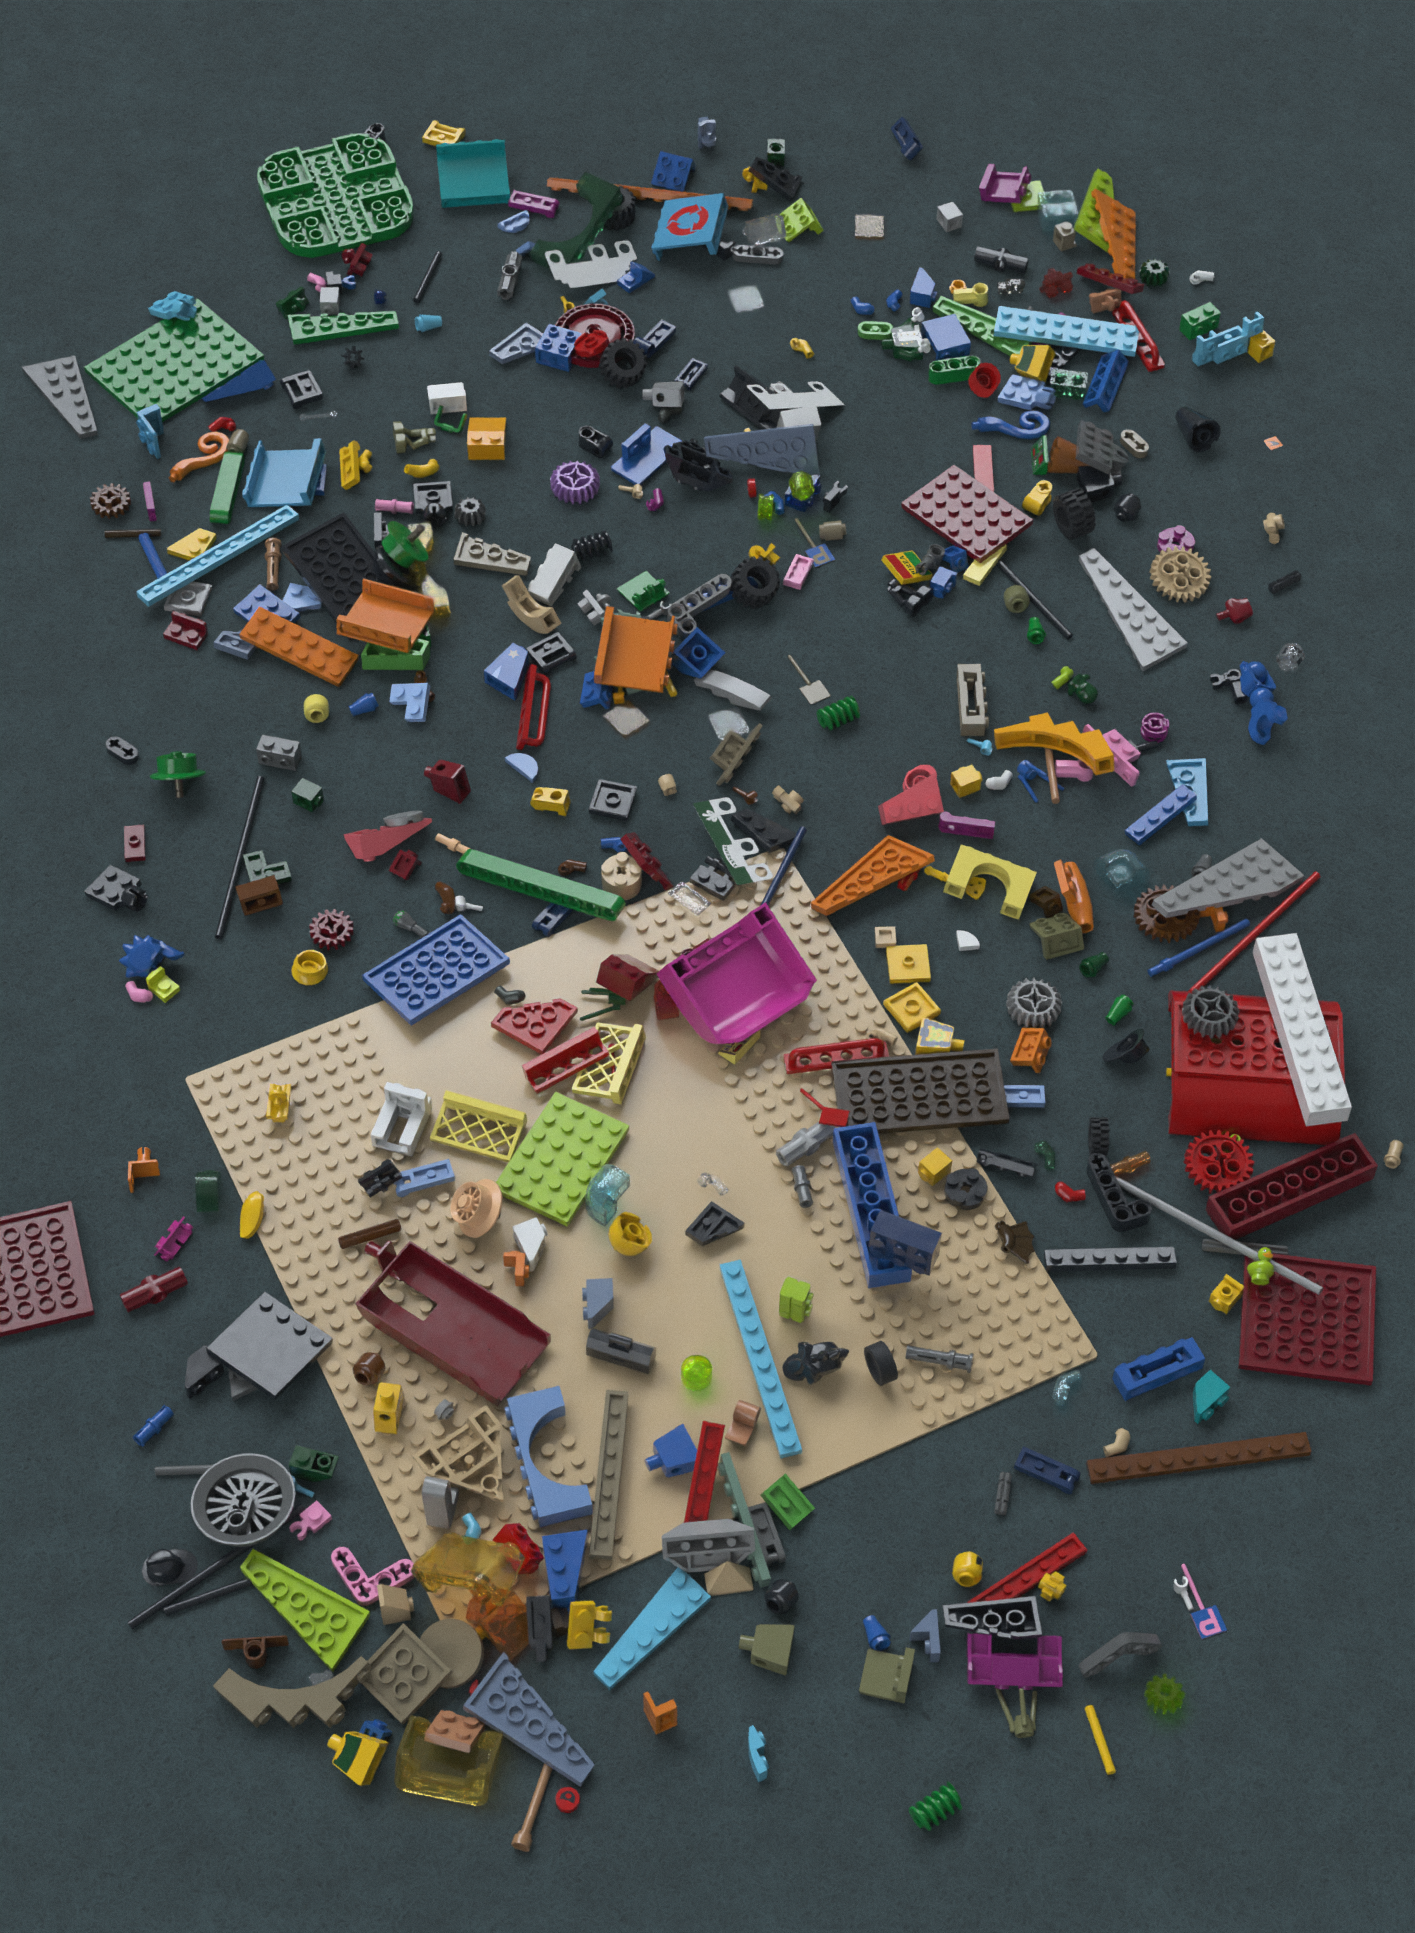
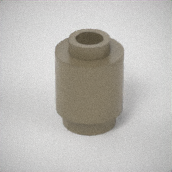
(238, 441)
(832, 530)

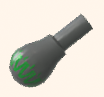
(404, 921)

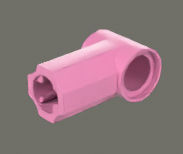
(1073, 769)

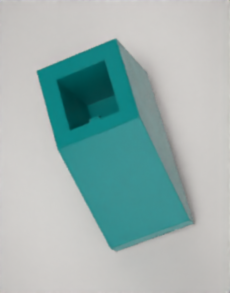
(1207, 1395)

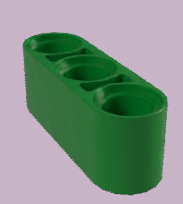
(952, 369)

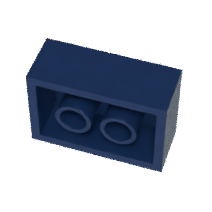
(904, 1243)

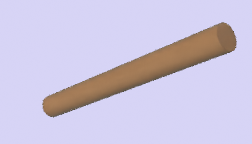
(1052, 775)

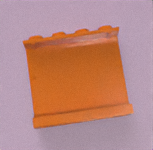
(387, 616)
(634, 652)

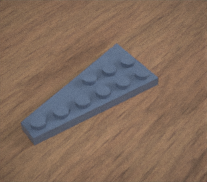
(776, 449)
(518, 1712)

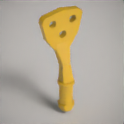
(976, 887)

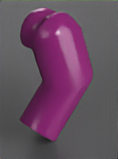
(657, 502)

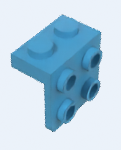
(150, 427)

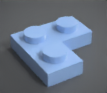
(415, 697)

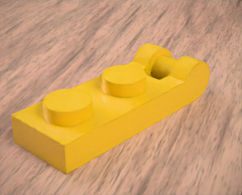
(349, 465)

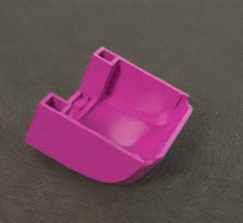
(739, 979)

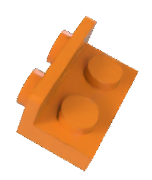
(1031, 1048)

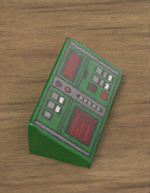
(1040, 456)

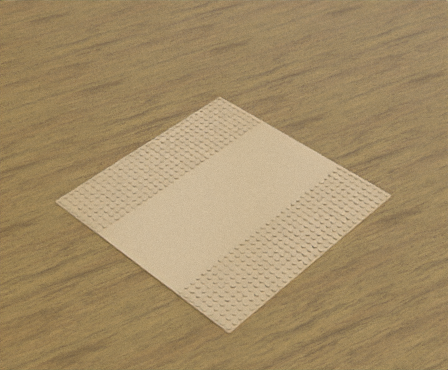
(684, 1118)

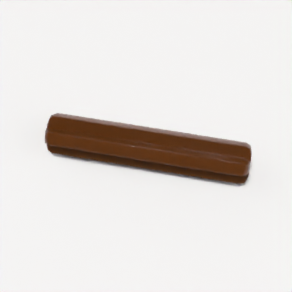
(369, 1233)

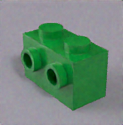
(1200, 321)

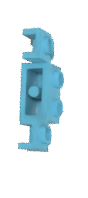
(1227, 343)

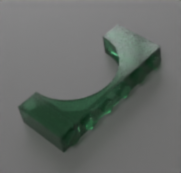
(604, 199)

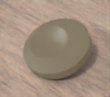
(457, 1647)

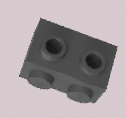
(278, 752)

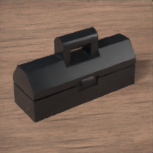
(620, 1350)

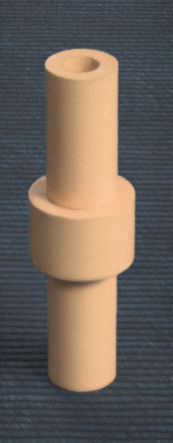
(452, 844)

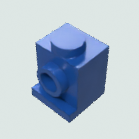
(943, 582)

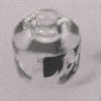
(1290, 657)

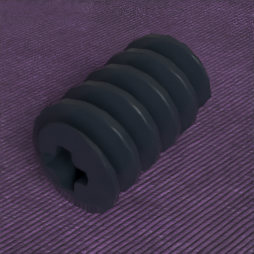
(592, 544)

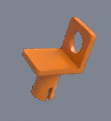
(142, 1167)

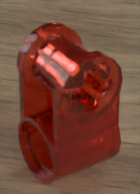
(664, 1004)

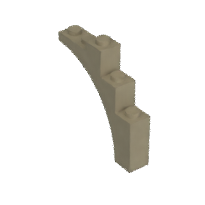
(293, 1705)

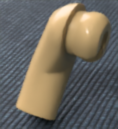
(883, 1035)

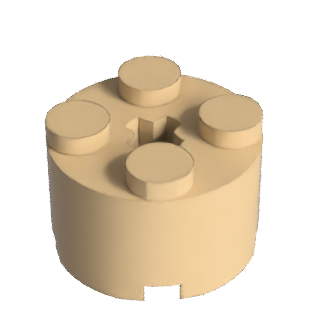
(621, 876)

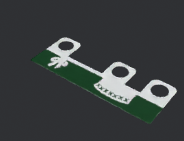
(728, 847)

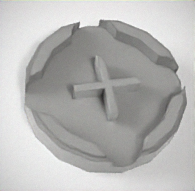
(403, 818)

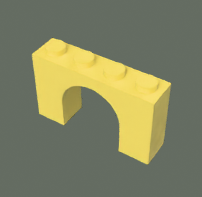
(1014, 877)

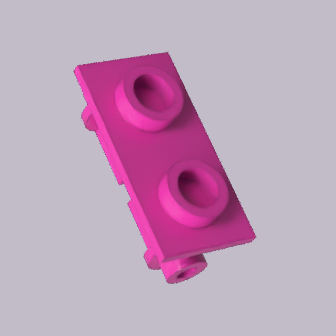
(178, 1232)

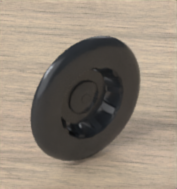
(393, 569)

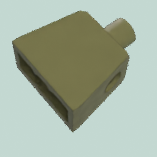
(770, 1646)

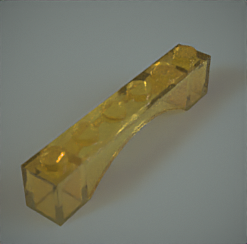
(427, 585)

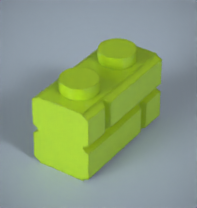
(795, 1300)

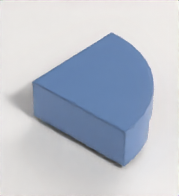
(526, 248)

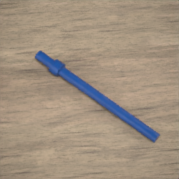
(1168, 963)

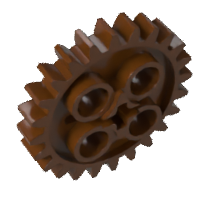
(1156, 924)

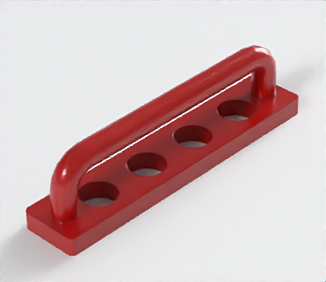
(1126, 311)
(530, 678)
(834, 1050)

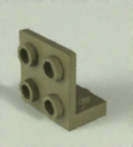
(1058, 935)
(887, 1675)

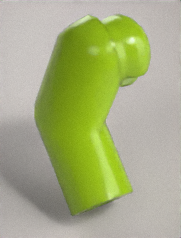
(1066, 675)

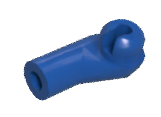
(893, 299)
(862, 308)
(778, 501)
(614, 843)

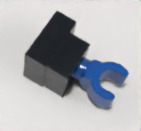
(335, 281)

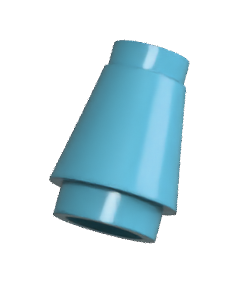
(427, 322)

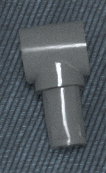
(931, 560)

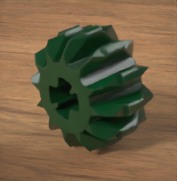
(1154, 272)

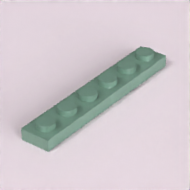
(740, 1511)

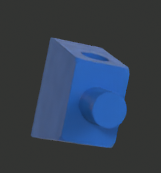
(673, 1453)

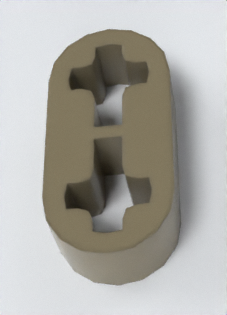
(1132, 445)

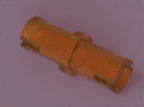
(1129, 1163)

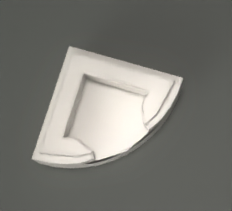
(966, 941)

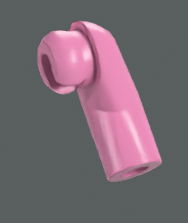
(138, 995)

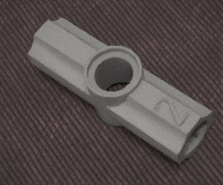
(804, 1143)

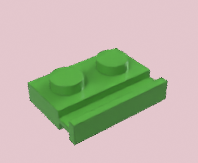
(787, 1501)

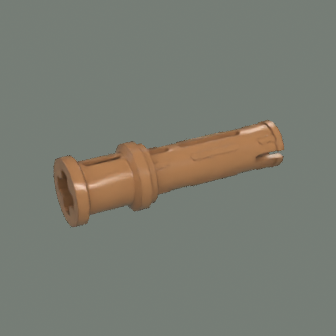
(272, 581)

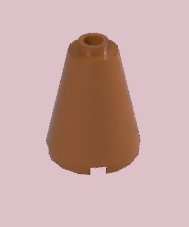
(1063, 457)

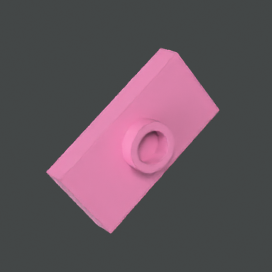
(798, 571)

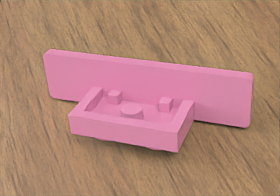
(1123, 754)

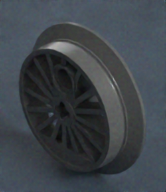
(244, 1470)

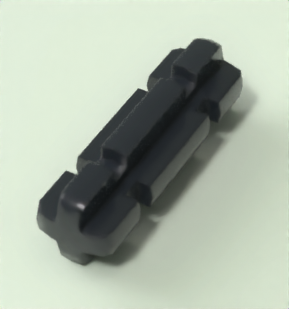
(1284, 581)

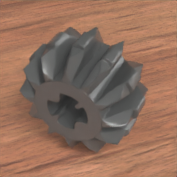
(470, 511)

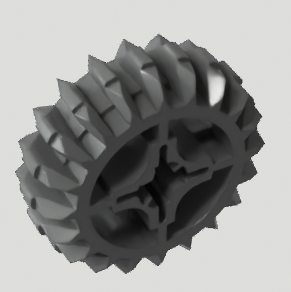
(1208, 1004)

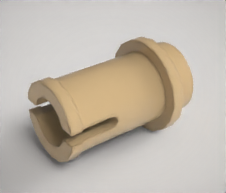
(1392, 1158)

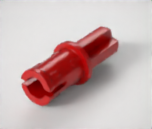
(906, 881)

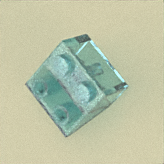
(1056, 208)

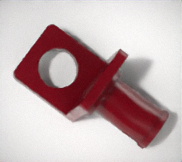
(383, 1255)

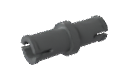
(802, 1186)

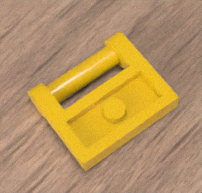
(440, 133)

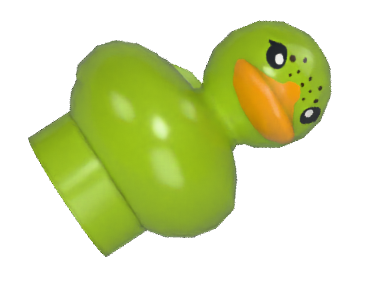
(1263, 1269)

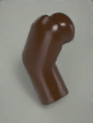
(570, 866)

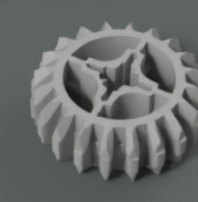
(1045, 998)

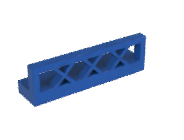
(1106, 384)

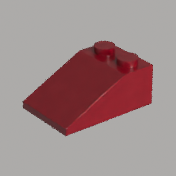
(625, 975)

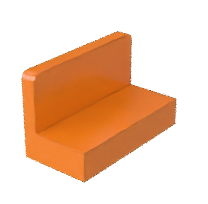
(662, 1716)

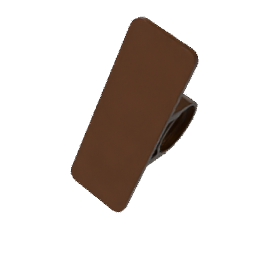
(255, 1644)

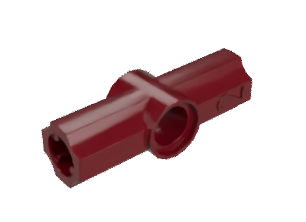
(153, 1289)

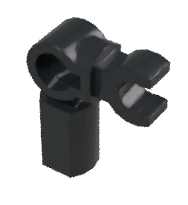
(1231, 679)

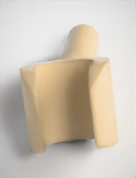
(636, 490)

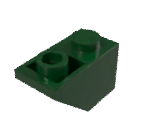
(312, 1464)

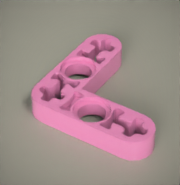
(369, 1585)

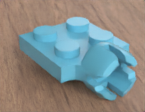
(174, 305)

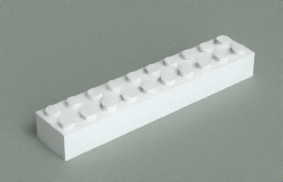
(1301, 1030)

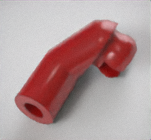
(1068, 1194)

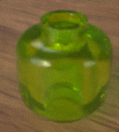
(801, 485)

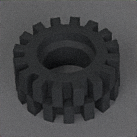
(1098, 1135)

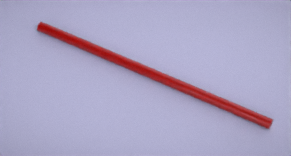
(1256, 931)

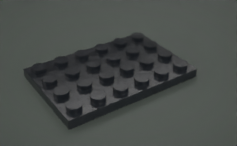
(334, 563)

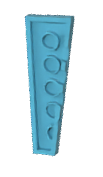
(664, 1615)

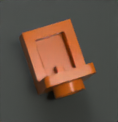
(1217, 915)
(517, 1260)

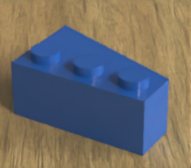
(564, 1563)

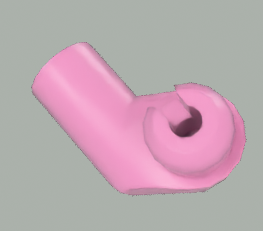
(319, 281)

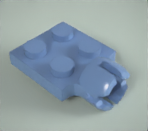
(1026, 393)

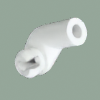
(1200, 276)
(999, 783)

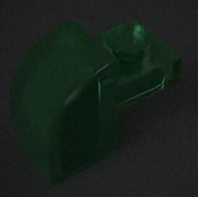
(207, 1190)

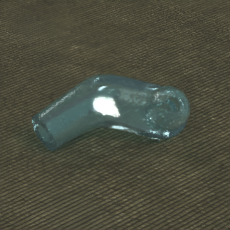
(1063, 1385)

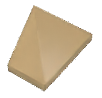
(728, 1579)

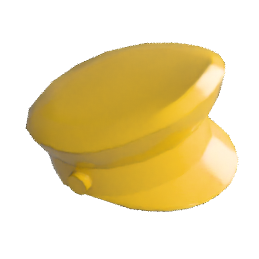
(309, 967)

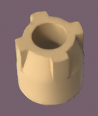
(667, 784)

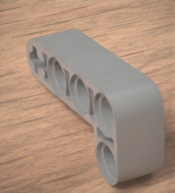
(701, 602)
(439, 1502)

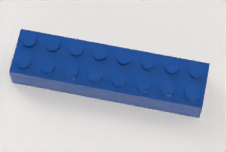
(867, 1193)

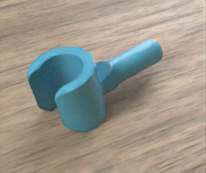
(985, 746)
(299, 1488)

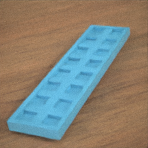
(1066, 331)

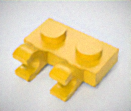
(581, 1624)

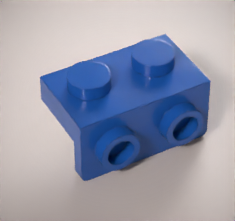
(595, 693)

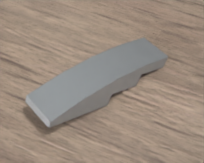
(734, 689)

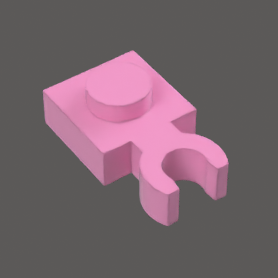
(312, 1518)

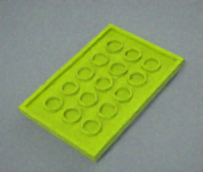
(561, 1158)

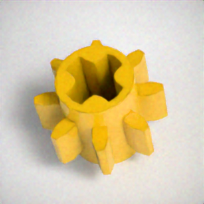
(1052, 1586)

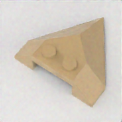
(468, 1456)

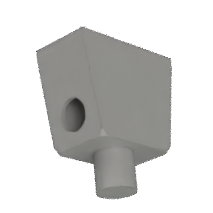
(672, 392)

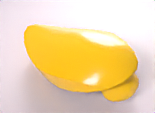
(251, 1214)

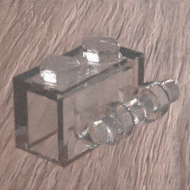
(765, 229)

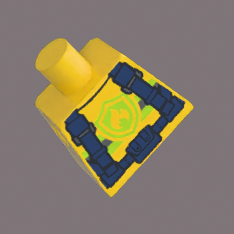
(936, 1038)

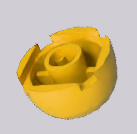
(629, 1235)

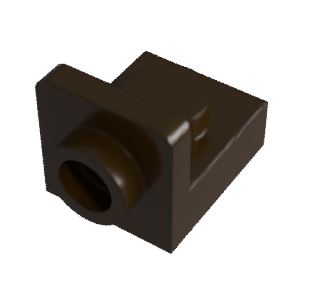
(1048, 900)

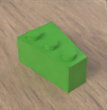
(383, 658)

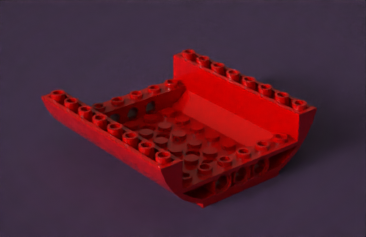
(1242, 1085)

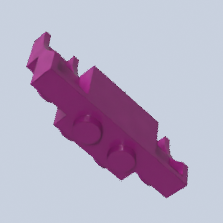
(1013, 1668)

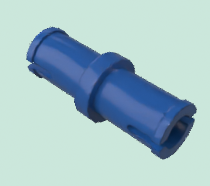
(153, 1425)

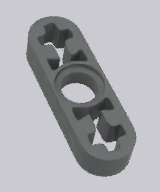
(770, 251)

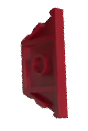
(641, 854)

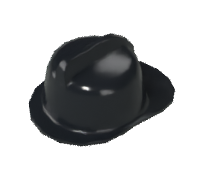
(1129, 1049)
(169, 1567)

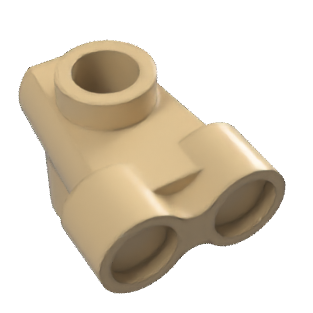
(1272, 525)
(791, 801)

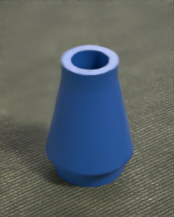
(364, 704)
(877, 1636)

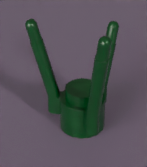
(613, 998)

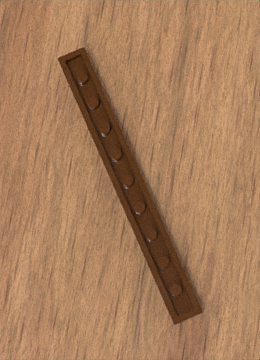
(1198, 1457)

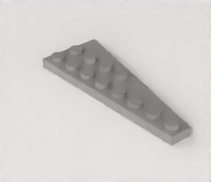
(1140, 624)

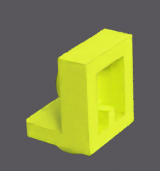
(161, 984)

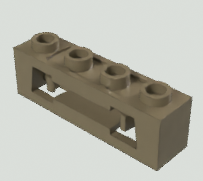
(976, 721)

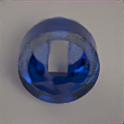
(379, 297)

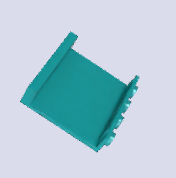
(473, 173)

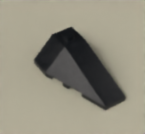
(1005, 1618)

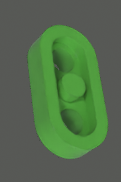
(874, 330)

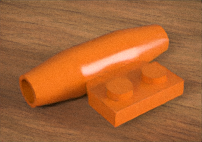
(1076, 894)

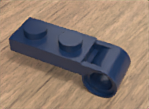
(907, 138)
(656, 338)

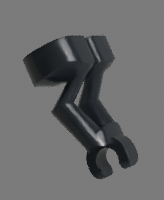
(918, 597)

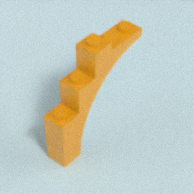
(1065, 737)

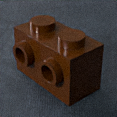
(259, 895)

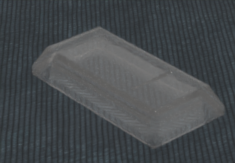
(689, 898)

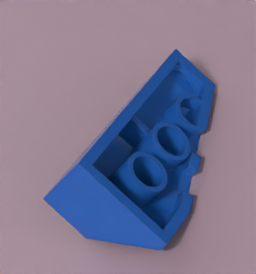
(251, 379)

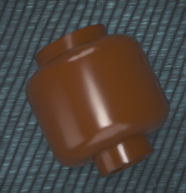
(369, 1368)

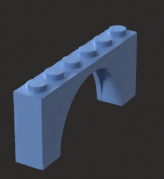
(551, 1500)

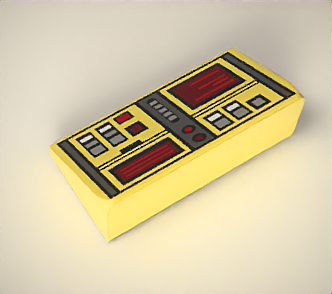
(734, 1051)

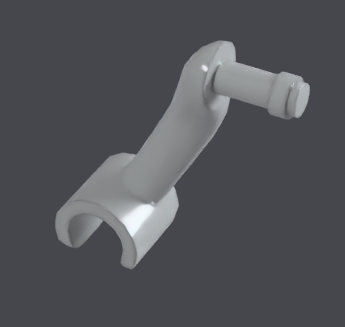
(663, 610)

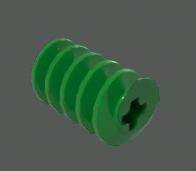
(838, 712)
(935, 1806)

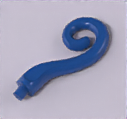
(995, 424)

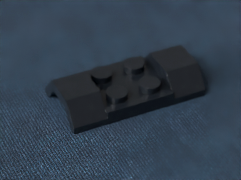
(748, 403)

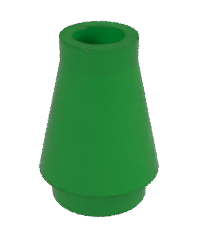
(1035, 631)
(1119, 1009)

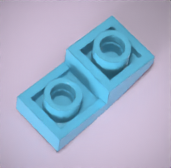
(756, 1746)

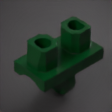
(293, 302)

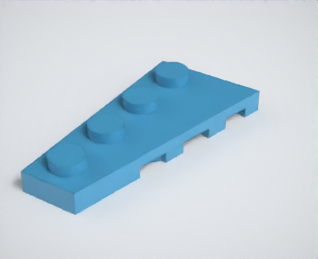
(1192, 775)

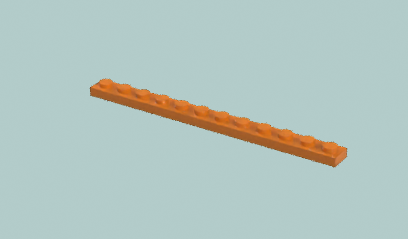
(657, 194)

